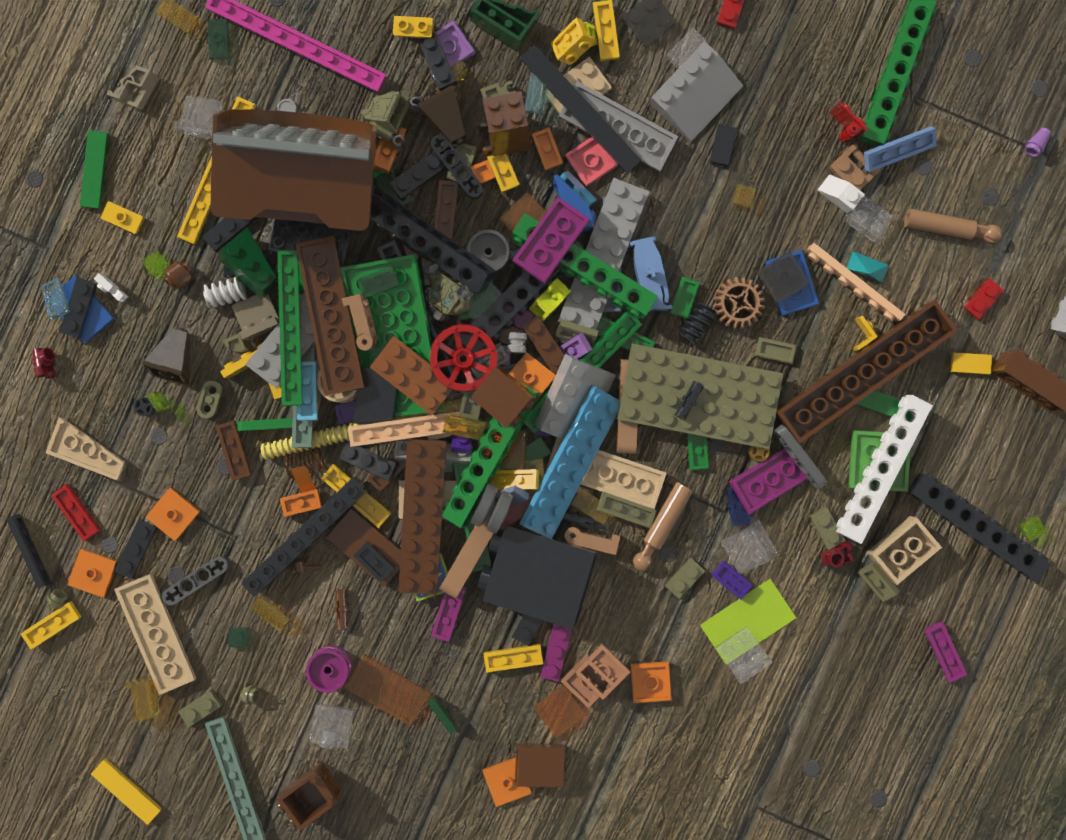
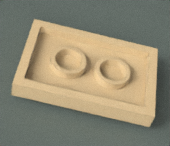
(586, 74)

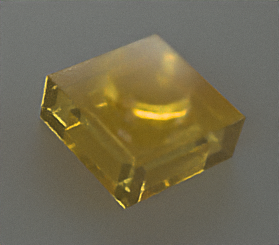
(743, 196)

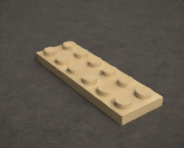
(621, 477)
(155, 634)

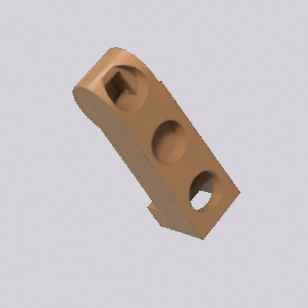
(362, 320)
(591, 541)

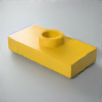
(122, 217)

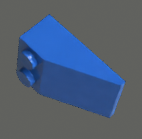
(569, 196)

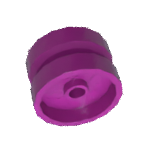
(318, 668)

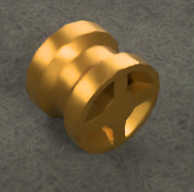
(760, 455)

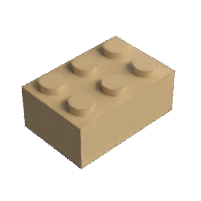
(904, 549)

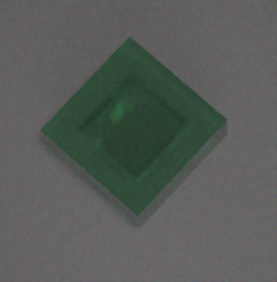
(238, 637)

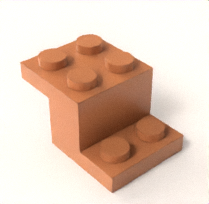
(595, 675)

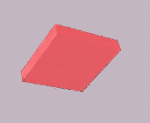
(590, 161)

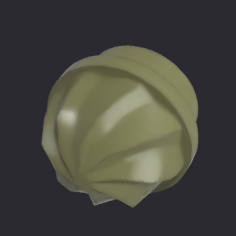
(56, 598)
(250, 695)

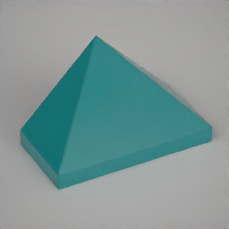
(867, 267)

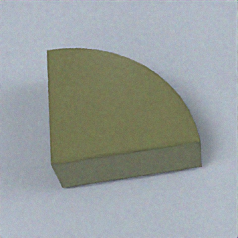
(236, 343)

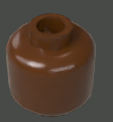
(178, 275)

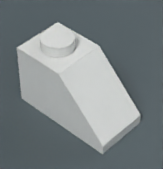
(841, 193)

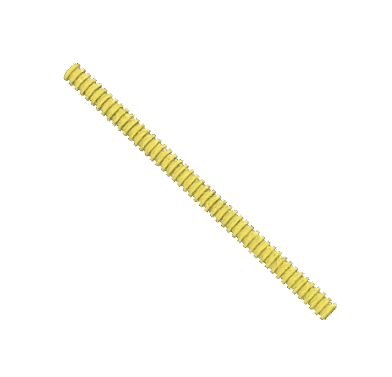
(338, 434)

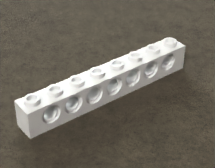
(919, 411)

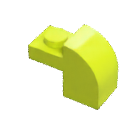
(550, 300)

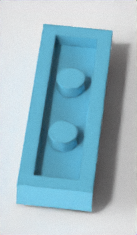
(309, 410)

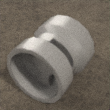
(517, 341)

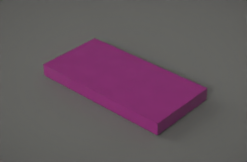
(551, 240)
(767, 481)

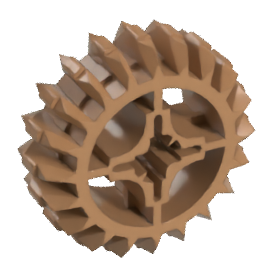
(746, 306)

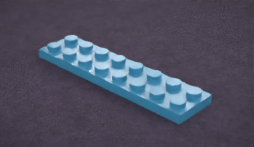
(571, 462)

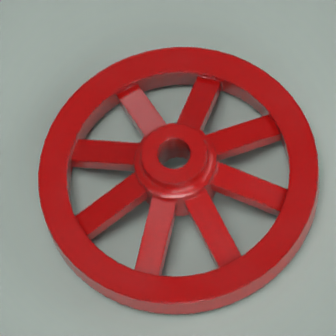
(466, 353)

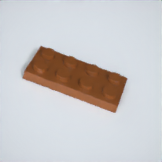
(410, 375)

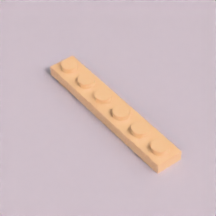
(860, 288)
(398, 429)

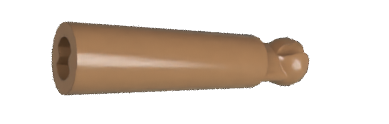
(951, 226)
(662, 525)

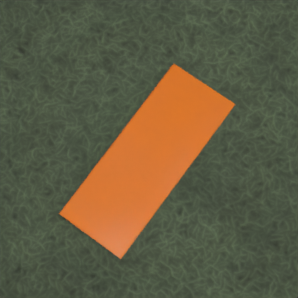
(303, 479)

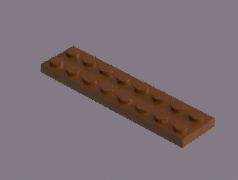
(329, 317)
(422, 516)

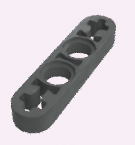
(800, 457)
(196, 580)

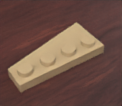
(80, 449)

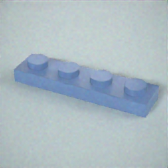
(900, 149)

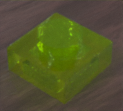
(155, 263)
(158, 401)
(1032, 528)

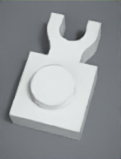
(107, 285)

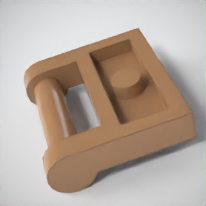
(847, 170)

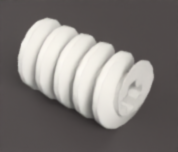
(224, 293)

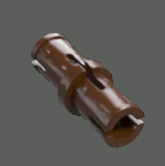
(341, 609)

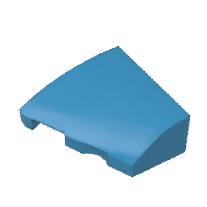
(578, 188)

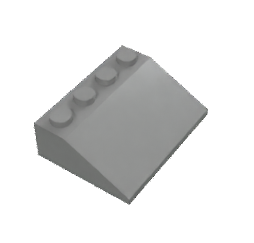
(696, 91)
(568, 393)

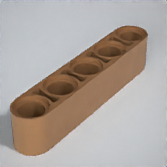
(626, 432)
(466, 560)

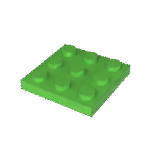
(862, 448)

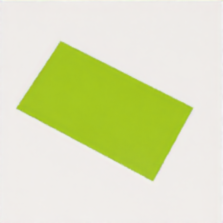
(760, 610)

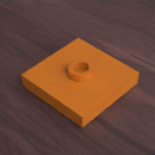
(532, 373)
(173, 514)
(92, 573)
(651, 682)
(502, 784)

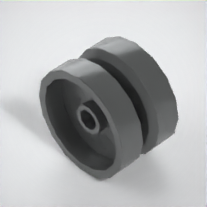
(490, 240)
(493, 509)

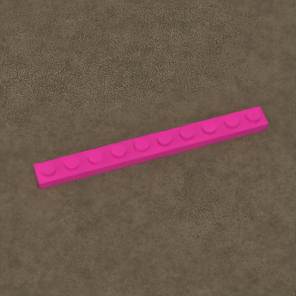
(298, 43)

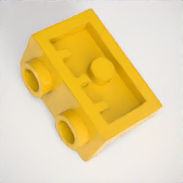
(413, 27)
(572, 42)

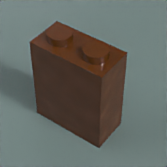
(504, 397)
(540, 765)

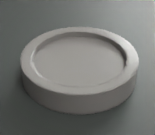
(286, 105)

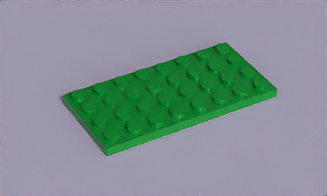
(394, 313)

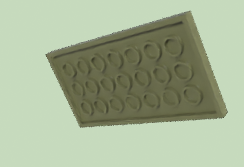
(732, 407)

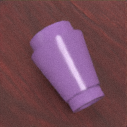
(1037, 143)

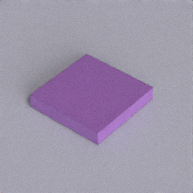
(454, 43)

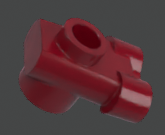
(42, 361)
(838, 555)

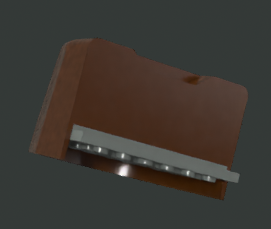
(293, 167)

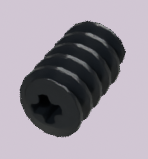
(697, 323)

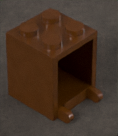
(506, 124)
(319, 790)

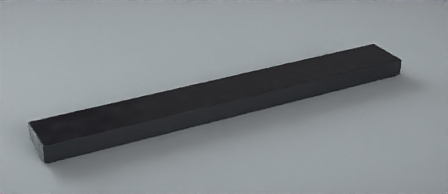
(580, 109)

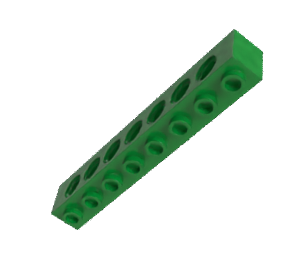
(909, 23)
(595, 266)
(452, 510)

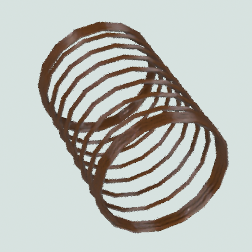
(317, 451)

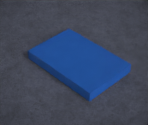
(803, 298)
(97, 317)

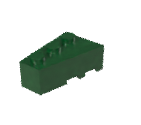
(504, 21)
(248, 263)

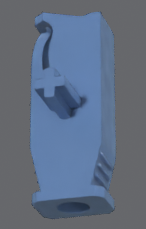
(650, 271)

